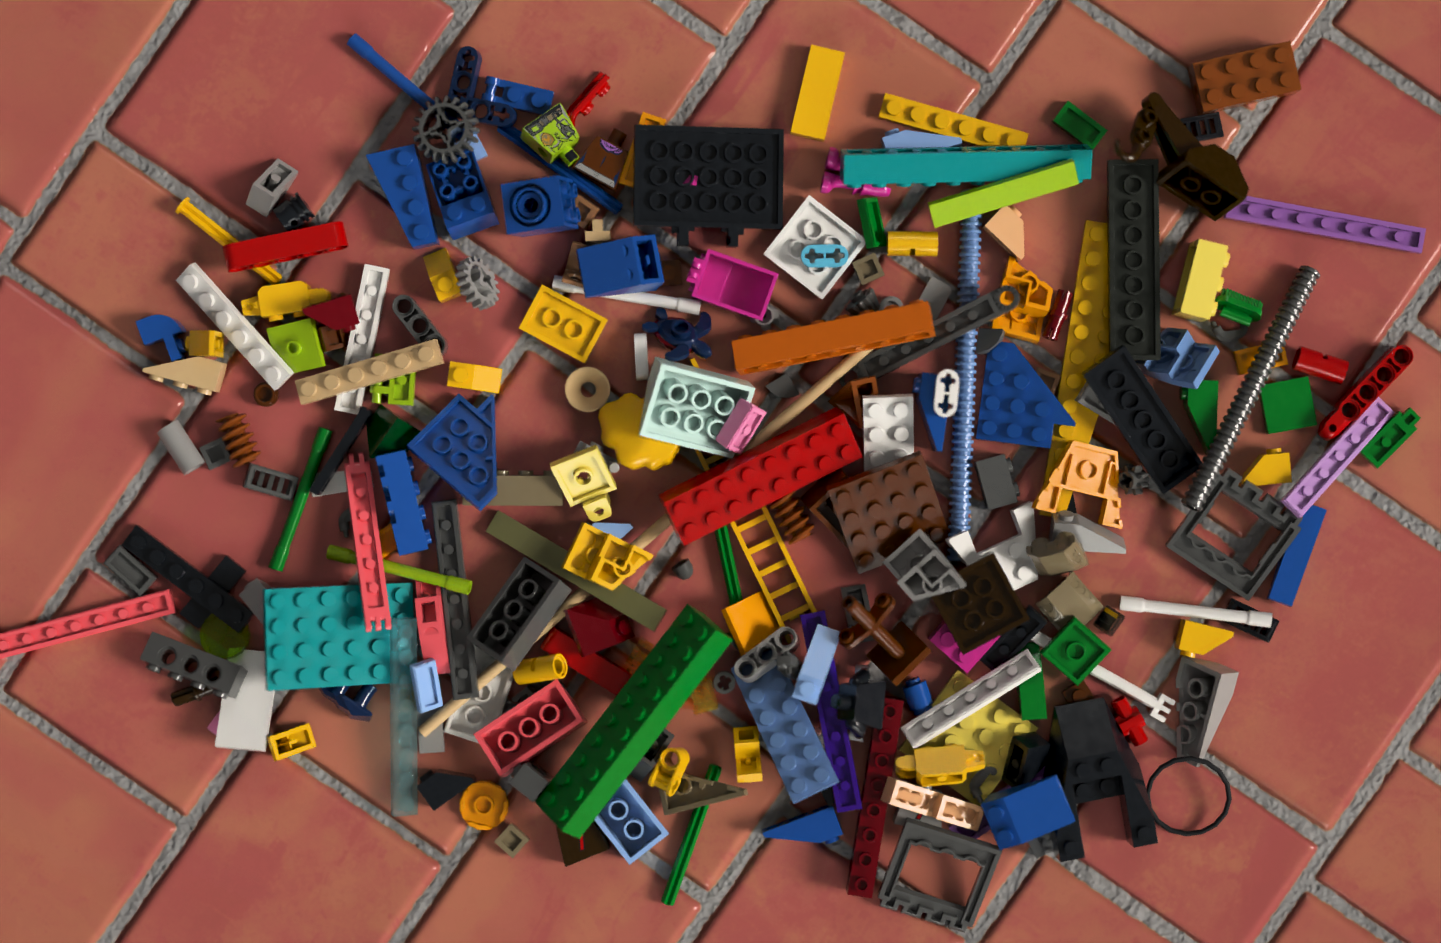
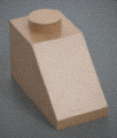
(1008, 230)

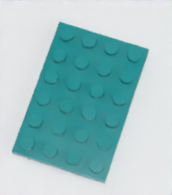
(321, 640)

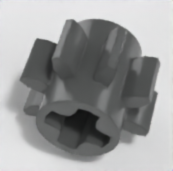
(1133, 479)

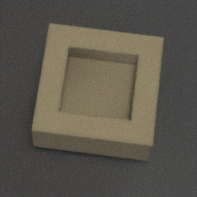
(868, 269)
(512, 840)

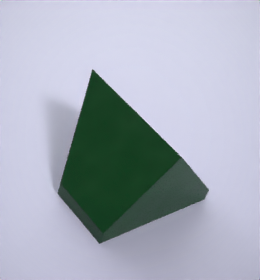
(388, 433)

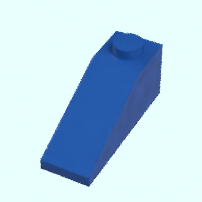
(812, 826)

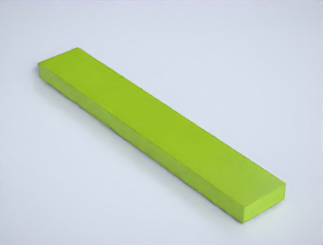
(1003, 193)

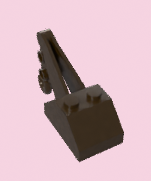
(1194, 173)

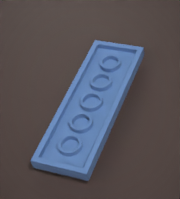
(787, 732)

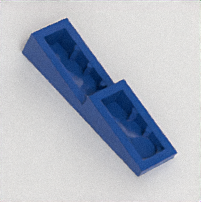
(1295, 559)

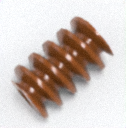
(238, 439)
(792, 518)

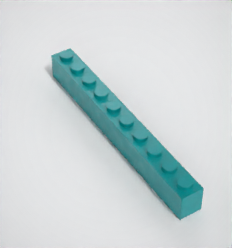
(955, 164)

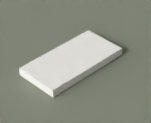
(484, 709)
(247, 719)

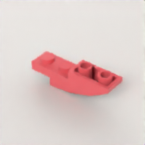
(432, 625)

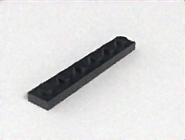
(188, 578)

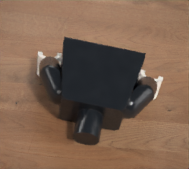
(860, 703)

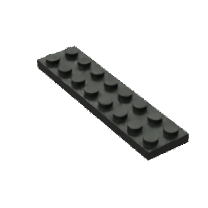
(1134, 257)

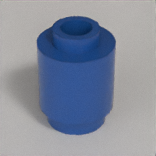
(917, 695)

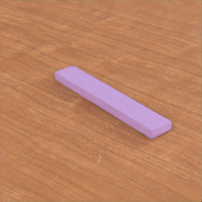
(1336, 458)

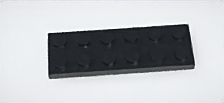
(1142, 419)

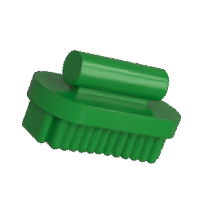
(1238, 307)

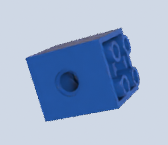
(555, 204)

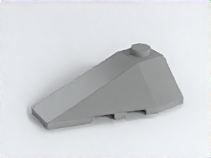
(1203, 699)

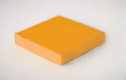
(750, 621)

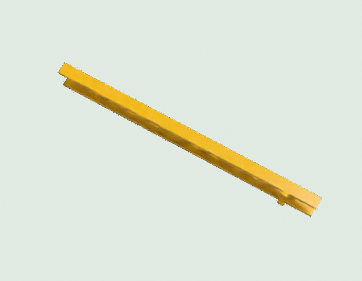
(759, 574)

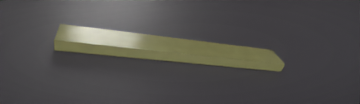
(552, 557)

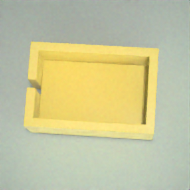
(1201, 280)

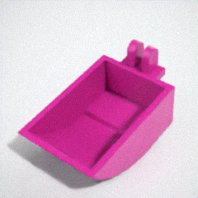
(731, 284)

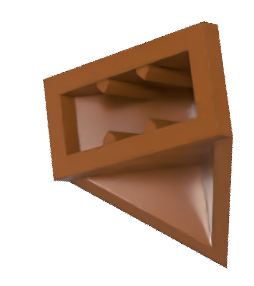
(850, 398)

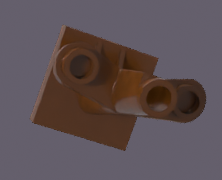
(896, 651)

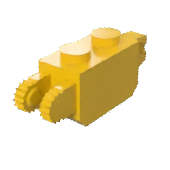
(283, 299)
(939, 765)

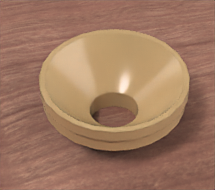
(580, 377)

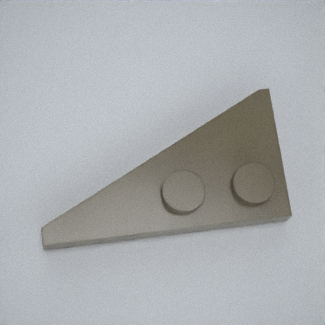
(698, 792)

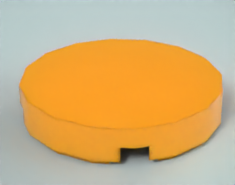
(484, 805)

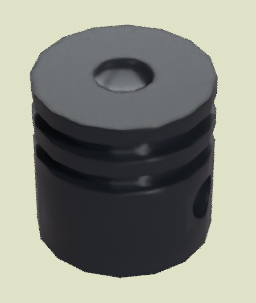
(293, 212)

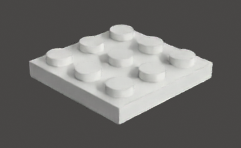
(813, 226)

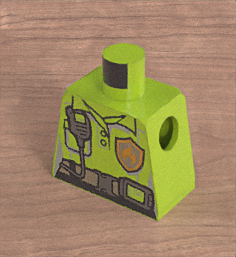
(552, 136)

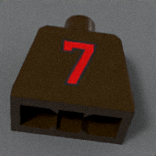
(589, 844)

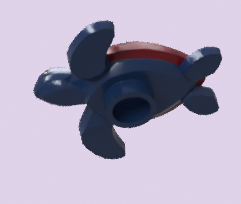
(680, 335)

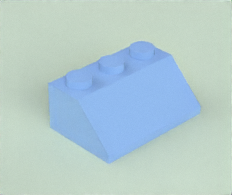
(630, 823)

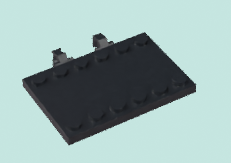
(735, 183)

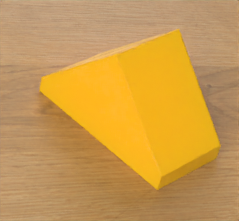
(291, 741)

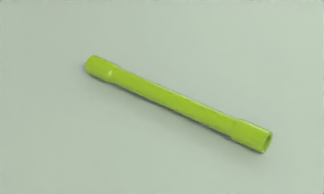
(449, 582)

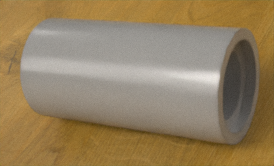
(181, 447)

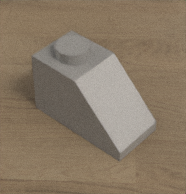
(271, 187)

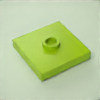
(298, 344)

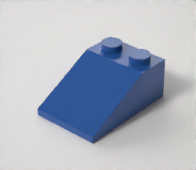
(935, 425)
(1027, 811)

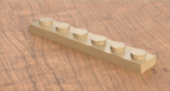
(369, 372)

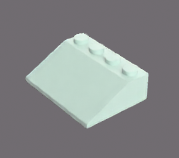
(690, 405)

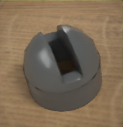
(683, 569)

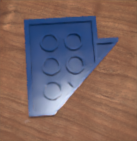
(1017, 402)
(462, 449)

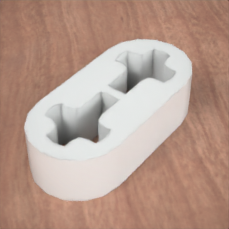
(641, 356)
(952, 393)

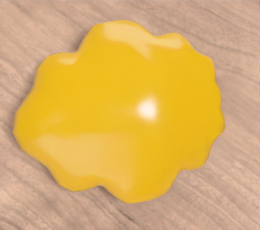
(620, 432)

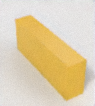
(817, 93)

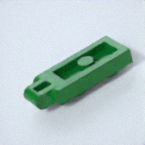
(1390, 437)

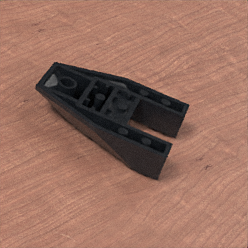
(1094, 765)

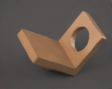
(572, 267)

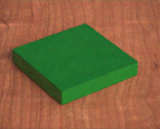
(1287, 405)
(1075, 650)

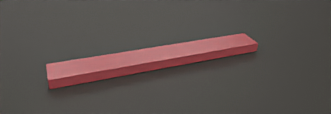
(86, 623)

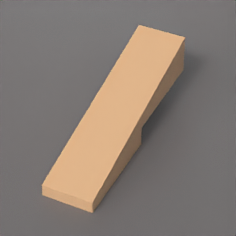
(932, 804)

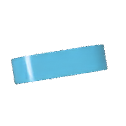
(824, 262)

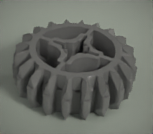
(437, 130)

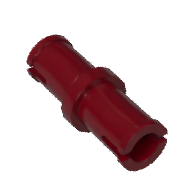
(1057, 315)

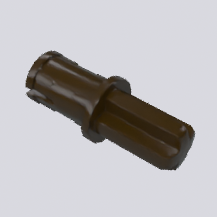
(190, 694)

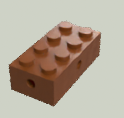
(1244, 78)

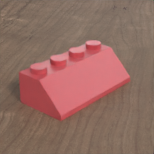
(530, 728)

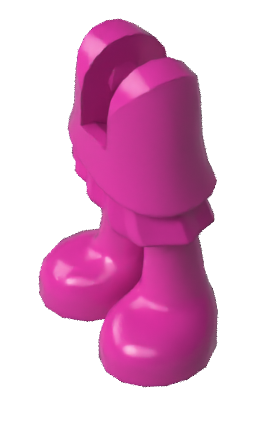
(832, 181)

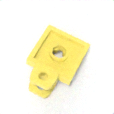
(591, 491)

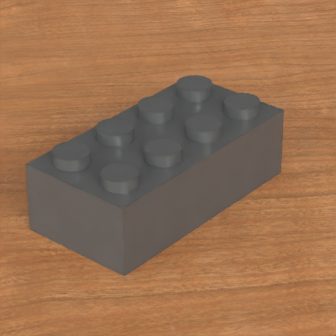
(519, 614)

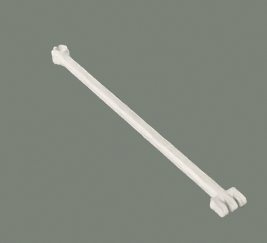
(1122, 685)

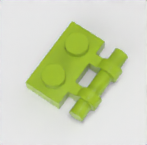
(400, 390)

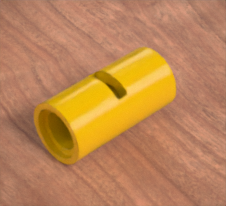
(912, 243)
(541, 669)

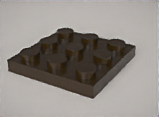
(982, 607)

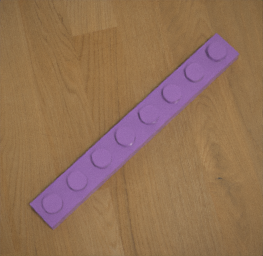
(1329, 224)

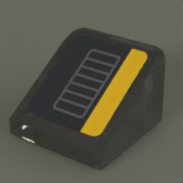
(1108, 620)

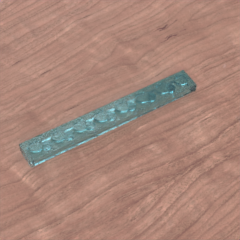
(403, 718)

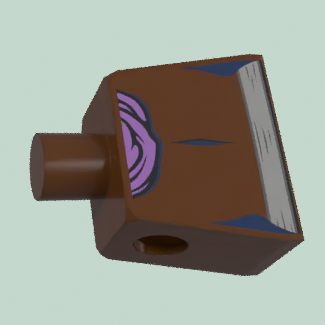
(604, 160)

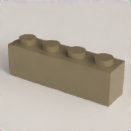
(526, 490)

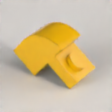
(747, 754)

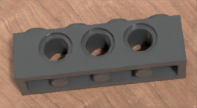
(160, 647)

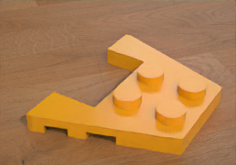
(1086, 471)

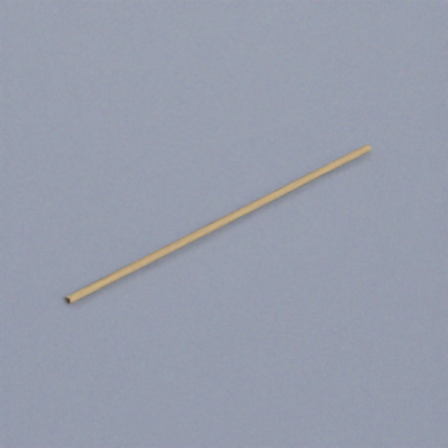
(661, 525)

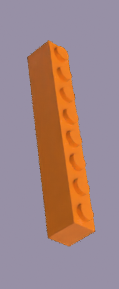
(833, 338)

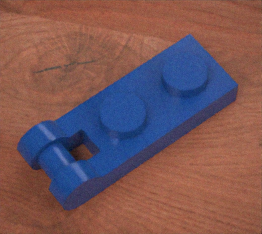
(519, 95)

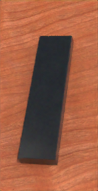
(341, 451)

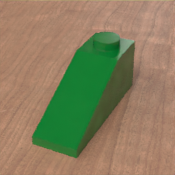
(1201, 409)

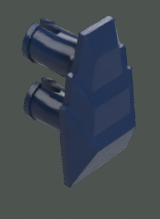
(355, 707)

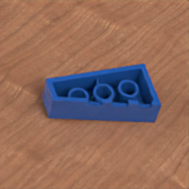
(405, 187)
(402, 503)

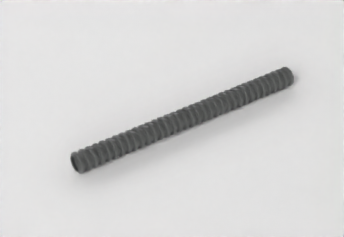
(1250, 388)

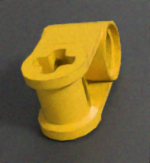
(666, 774)

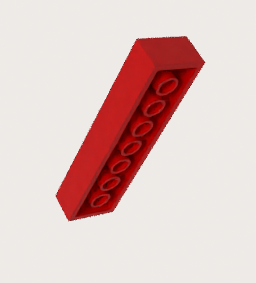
(760, 475)

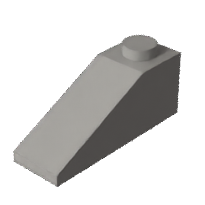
(1088, 533)

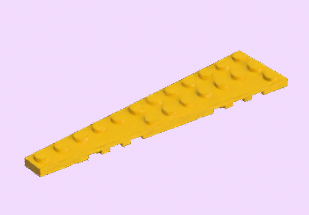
(1084, 346)

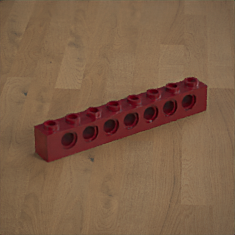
(872, 815)

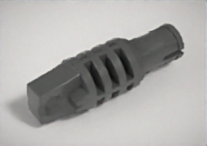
(789, 665)

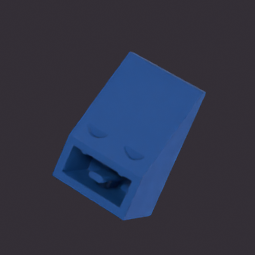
(462, 195)
(621, 267)

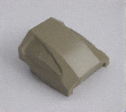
(1057, 556)
(1069, 600)

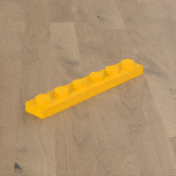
(948, 123)

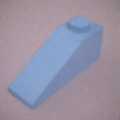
(915, 139)
(816, 665)

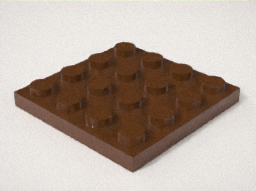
(886, 508)

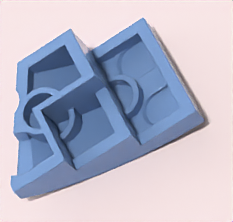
(1181, 360)

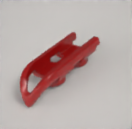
(583, 104)

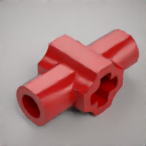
(1129, 720)

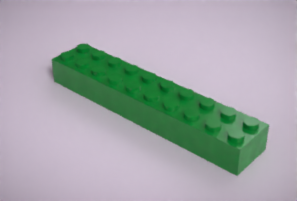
(633, 721)

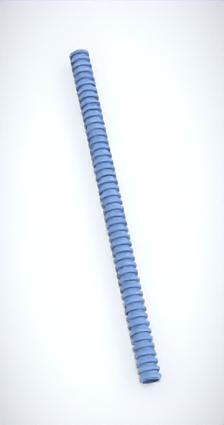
(965, 371)

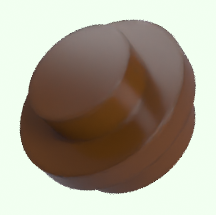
(265, 395)

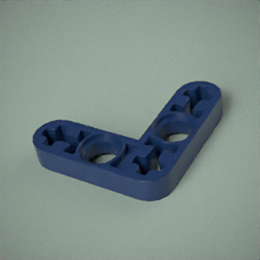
(473, 102)

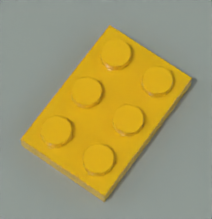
(563, 324)

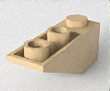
(194, 371)

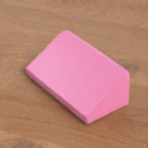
(740, 426)

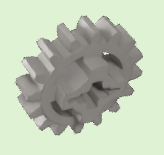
(477, 283)

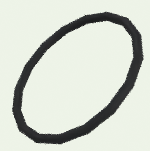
(1213, 767)

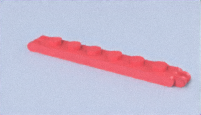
(367, 543)

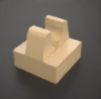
(597, 234)

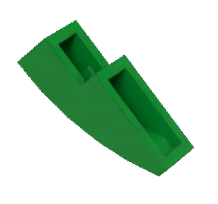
(1032, 691)

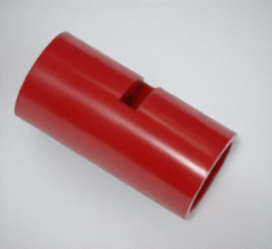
(1320, 366)

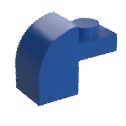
(166, 329)

